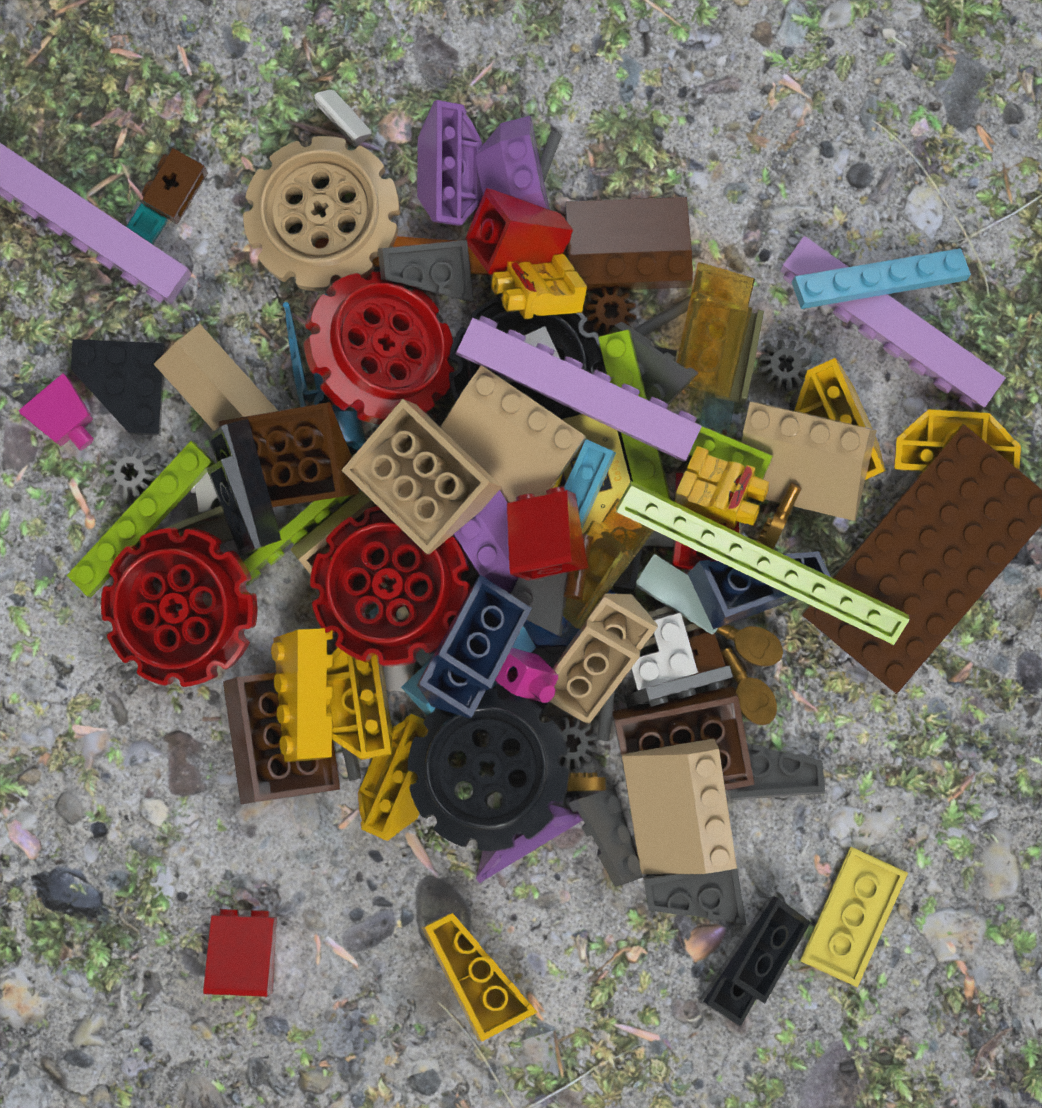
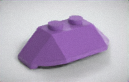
(512, 162)
(447, 164)
(486, 543)
(495, 861)

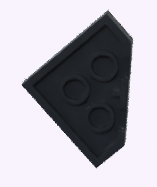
(123, 380)

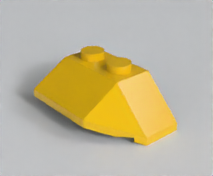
(832, 395)
(932, 430)
(359, 706)
(385, 792)

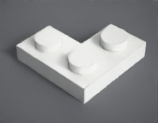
(673, 656)

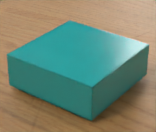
(147, 223)

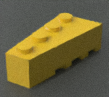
(303, 693)
(477, 981)

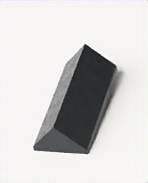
(242, 487)
(756, 961)

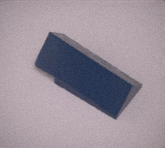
(473, 649)

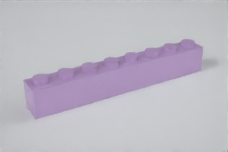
(90, 228)
(904, 334)
(578, 389)

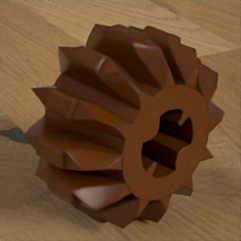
(598, 310)

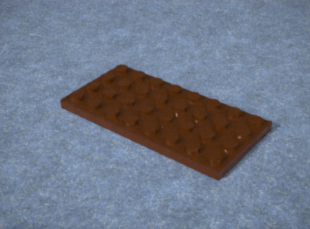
(936, 553)

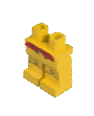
(541, 288)
(721, 489)

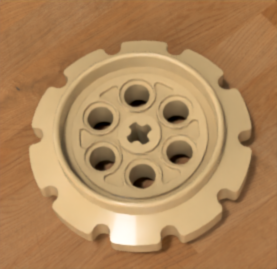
(296, 172)

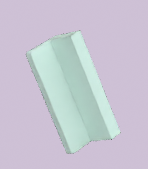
(674, 590)

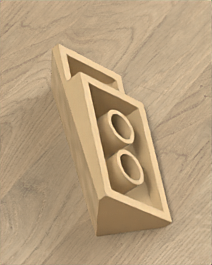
(211, 379)
(601, 655)

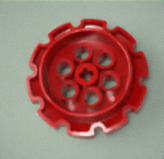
(378, 346)
(165, 556)
(344, 609)

